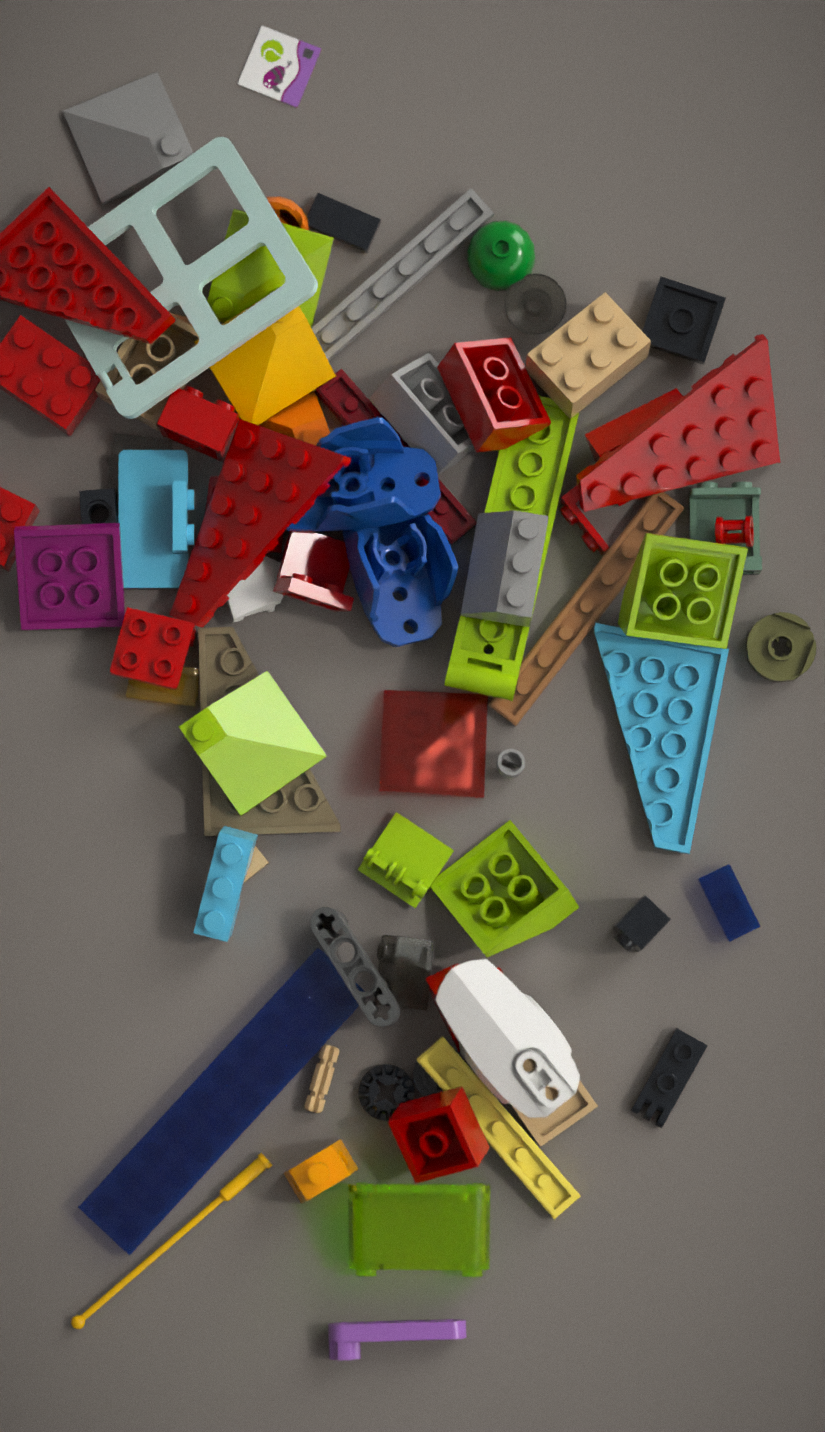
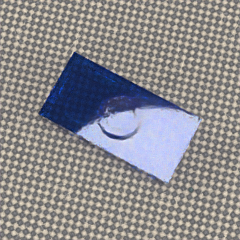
(728, 903)

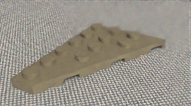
(291, 810)

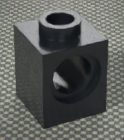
(99, 498)

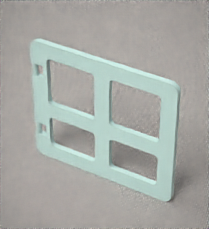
(184, 283)

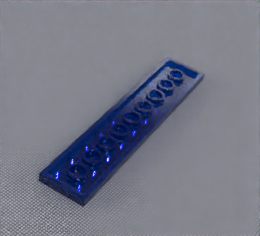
(221, 1103)

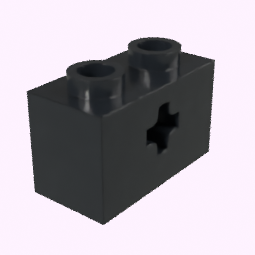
(640, 925)

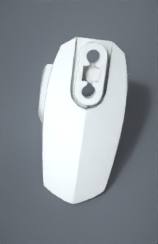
(500, 1031)

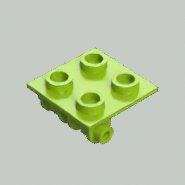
(405, 860)

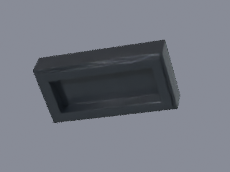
(343, 222)

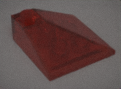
(433, 744)

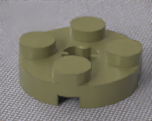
(799, 640)

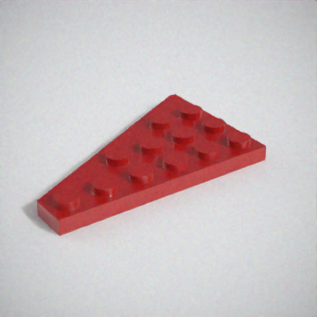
(706, 435)

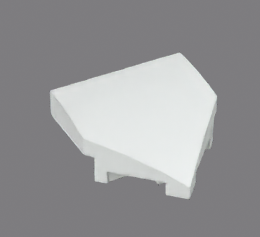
(255, 592)

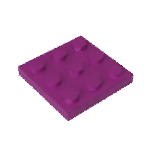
(70, 576)

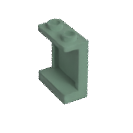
(732, 503)

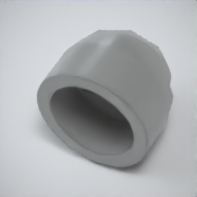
(513, 758)

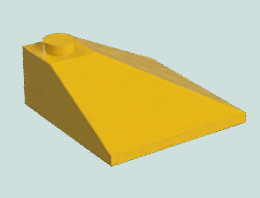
(273, 368)

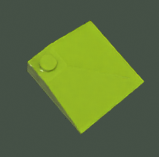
(260, 275)
(682, 591)
(253, 742)
(503, 892)

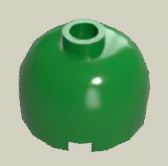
(500, 255)

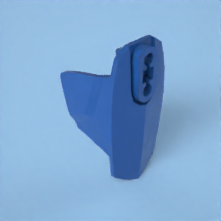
(356, 491)
(404, 560)

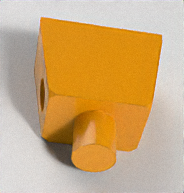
(321, 1171)

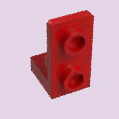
(574, 515)

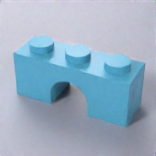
(225, 883)

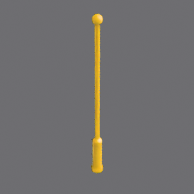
(225, 1194)

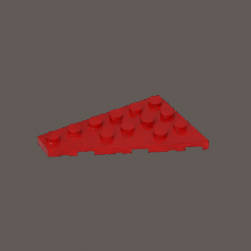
(67, 272)
(259, 493)

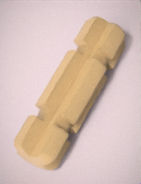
(321, 1078)

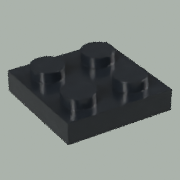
(683, 320)

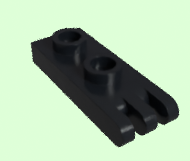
(670, 1076)

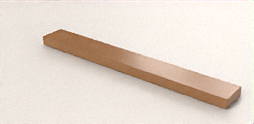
(586, 607)

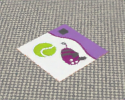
(279, 66)

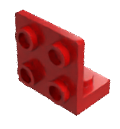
(314, 571)
(152, 648)

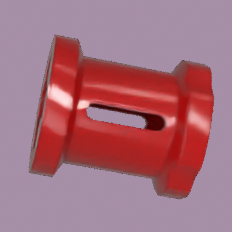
(745, 525)

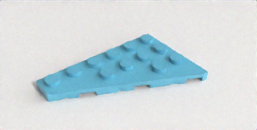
(667, 716)

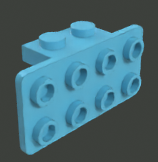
(154, 517)

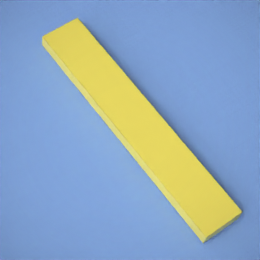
(501, 1129)

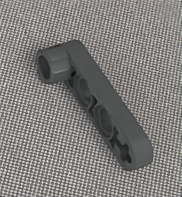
(351, 969)

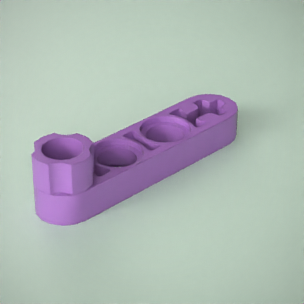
(346, 1336)

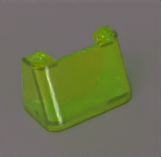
(419, 1227)

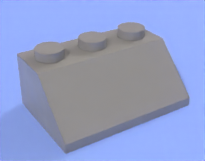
(424, 412)
(505, 567)

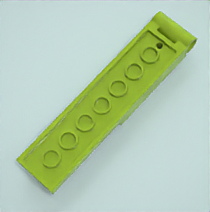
(524, 480)

